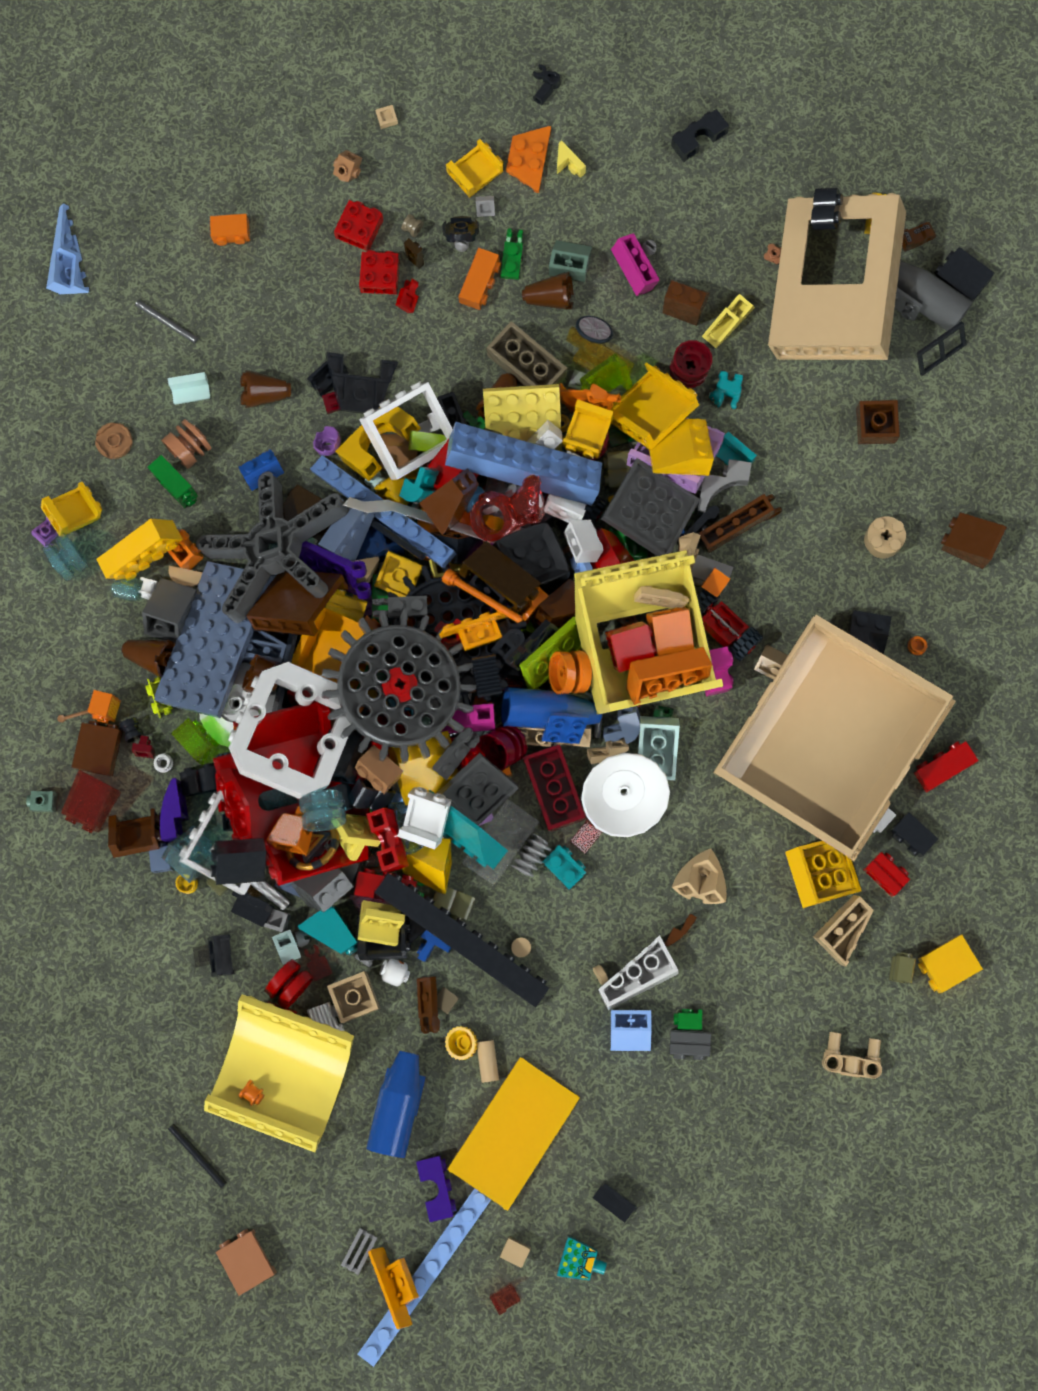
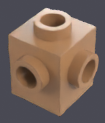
(347, 166)

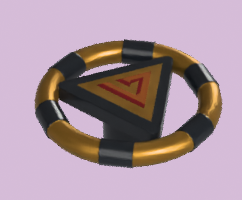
(316, 849)

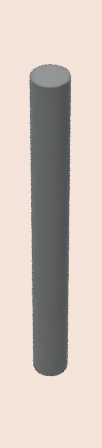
(166, 321)

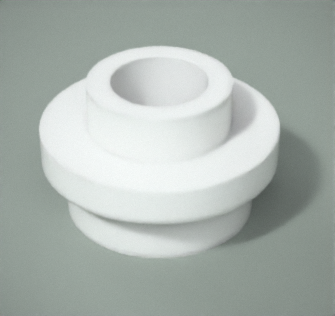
(159, 758)

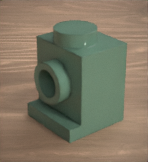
(48, 804)

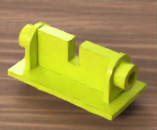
(157, 707)

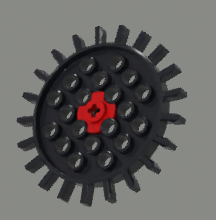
(434, 589)

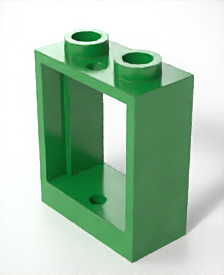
(173, 482)

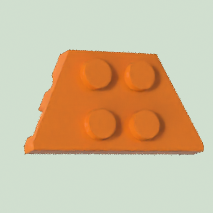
(528, 156)

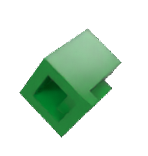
(688, 1019)

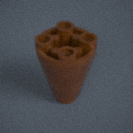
(262, 389)

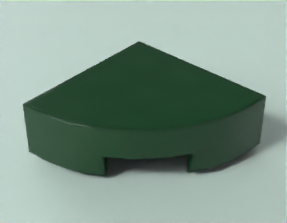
(662, 711)

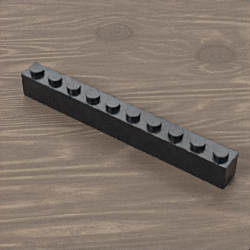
(461, 939)

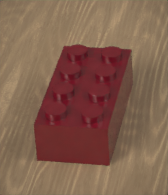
(554, 788)

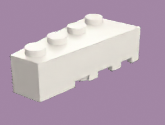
(640, 974)

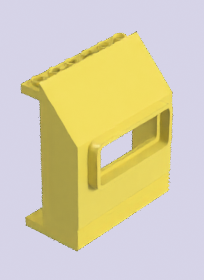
(609, 595)

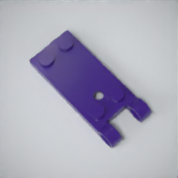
(325, 561)

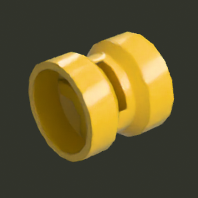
(183, 885)

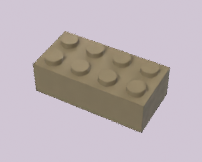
(525, 358)

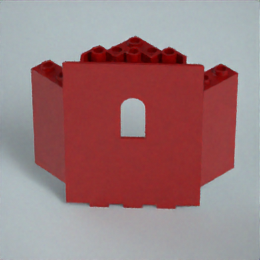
(295, 735)

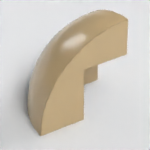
(702, 879)

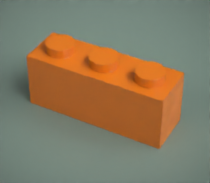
(479, 279)

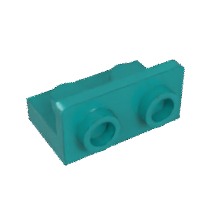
(564, 866)

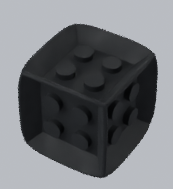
(538, 554)

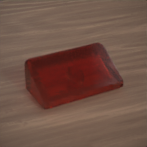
(585, 836)

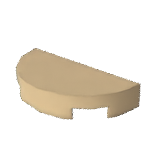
(184, 576)

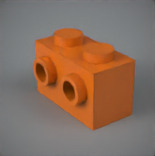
(186, 552)

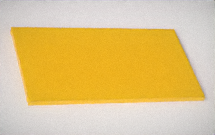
(513, 1133)

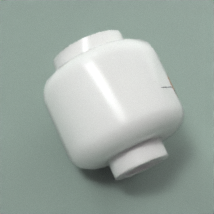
(394, 972)

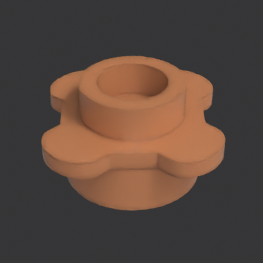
(769, 255)

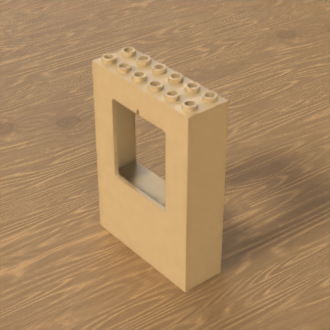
(838, 318)

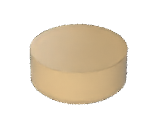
(521, 947)
(600, 974)

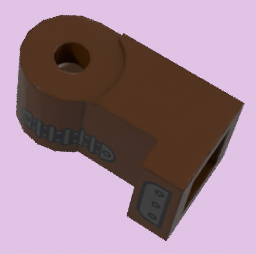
(917, 236)

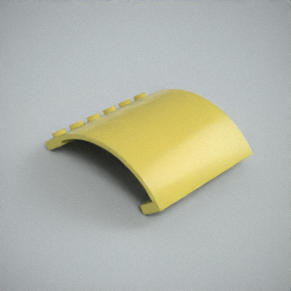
(293, 1062)

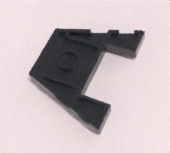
(357, 392)
(530, 645)

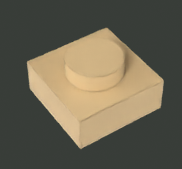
(386, 116)

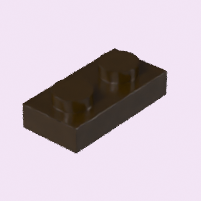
(414, 252)

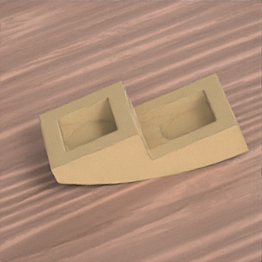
(597, 755)

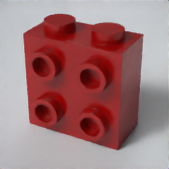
(359, 225)
(379, 272)
(630, 644)

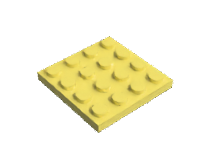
(522, 409)

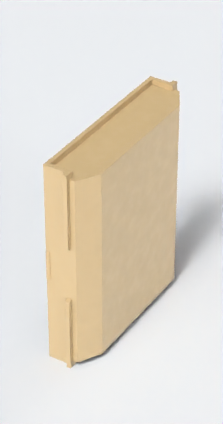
(835, 736)

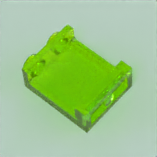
(608, 375)

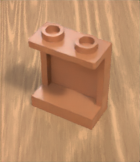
(245, 1261)

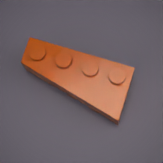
(666, 673)

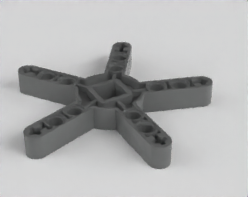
(270, 530)

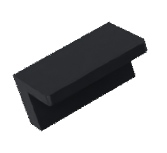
(252, 908)
(614, 1201)

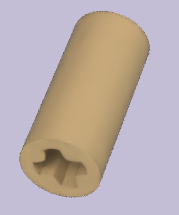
(487, 1061)

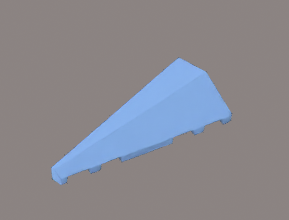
(64, 268)

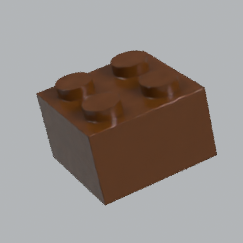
(877, 422)

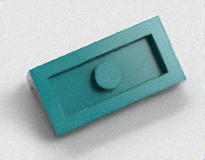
(734, 450)

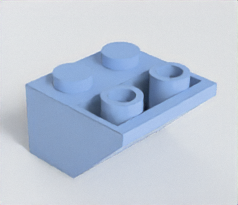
(630, 1030)

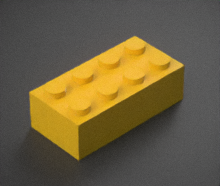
(139, 549)

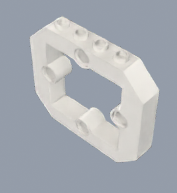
(261, 768)

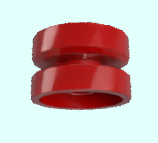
(288, 984)

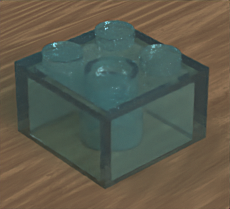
(199, 855)

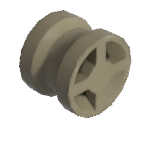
(412, 225)

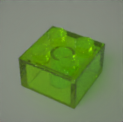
(195, 741)

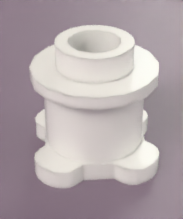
(147, 587)

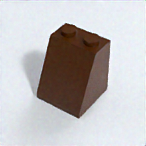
(684, 302)
(450, 501)
(972, 539)
(557, 607)

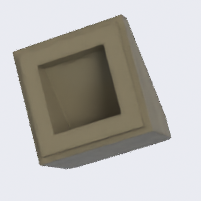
(446, 1000)

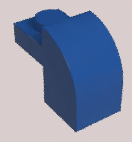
(425, 949)

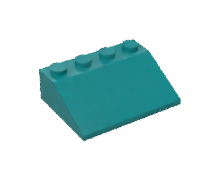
(473, 838)

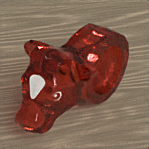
(522, 508)

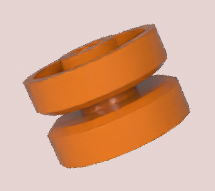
(570, 672)

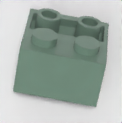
(570, 258)

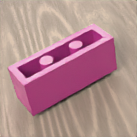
(635, 264)

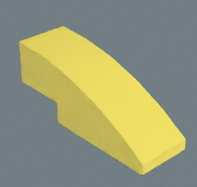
(728, 321)

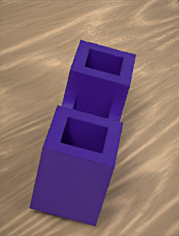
(441, 1206)

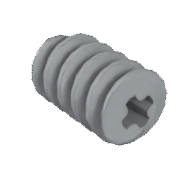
(531, 856)

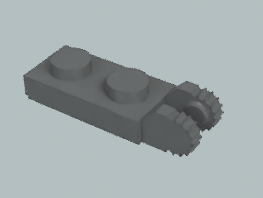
(415, 606)
(456, 753)

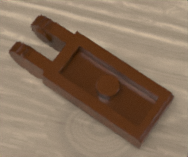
(428, 1004)

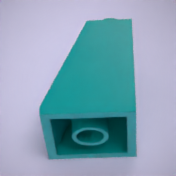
(331, 930)

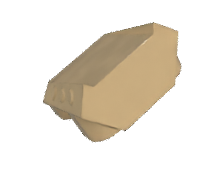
(689, 543)

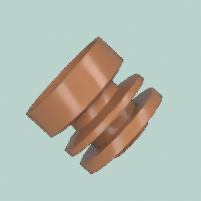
(186, 443)

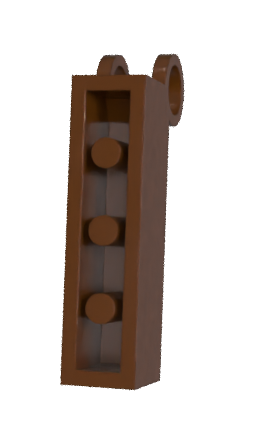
(739, 522)

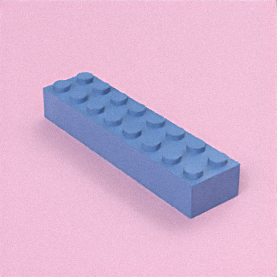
(515, 459)

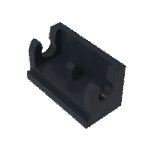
(321, 380)
(220, 955)

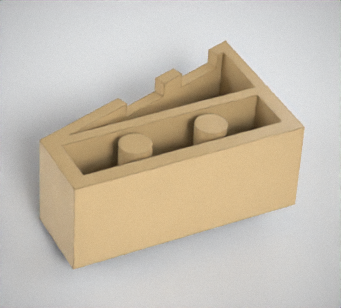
(844, 929)

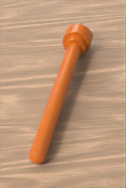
(451, 578)

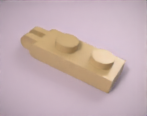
(660, 597)

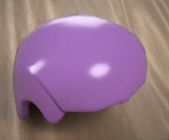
(328, 435)

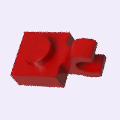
(407, 298)

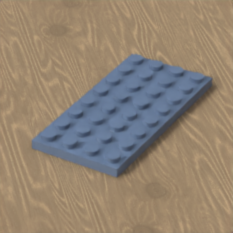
(208, 648)

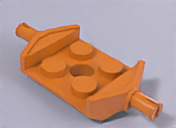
(595, 396)

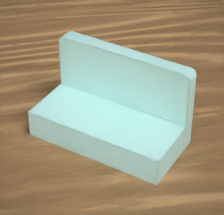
(189, 388)

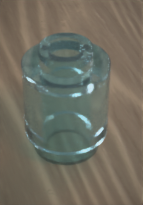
(125, 590)

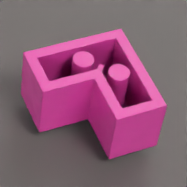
(721, 662)

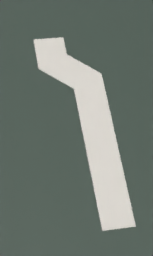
(388, 505)

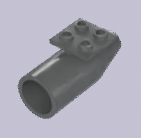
(929, 295)

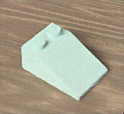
(660, 742)

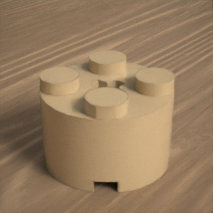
(894, 533)

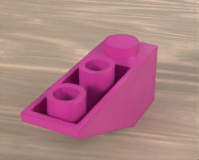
(480, 719)

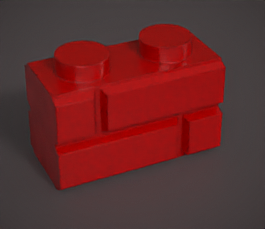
(887, 874)

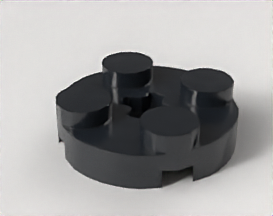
(460, 229)

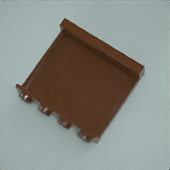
(290, 607)

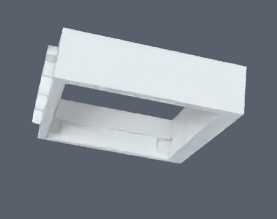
(378, 443)
(195, 835)

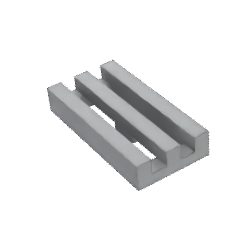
(351, 1266)

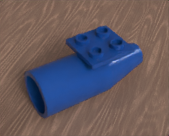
(559, 714)
(397, 1107)

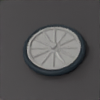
(594, 329)

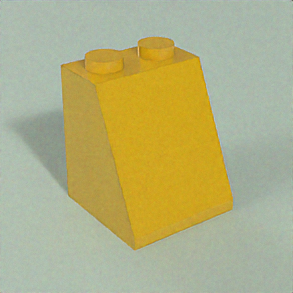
(431, 866)

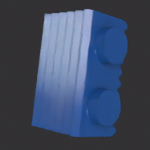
(263, 463)

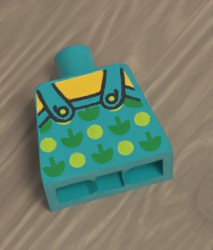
(579, 1260)

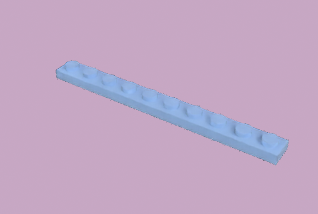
(428, 1272)

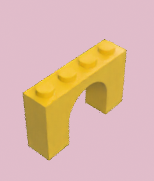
(355, 449)

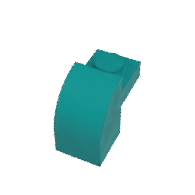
(420, 488)

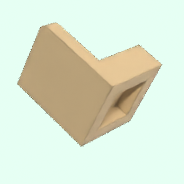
(515, 1252)

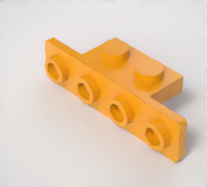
(477, 631)
(395, 1284)

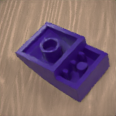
(173, 812)

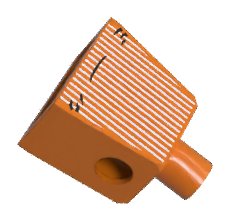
(290, 835)

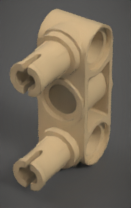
(852, 1065)

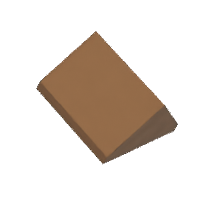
(398, 448)

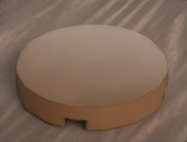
(119, 440)

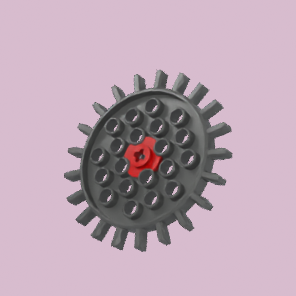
(352, 699)

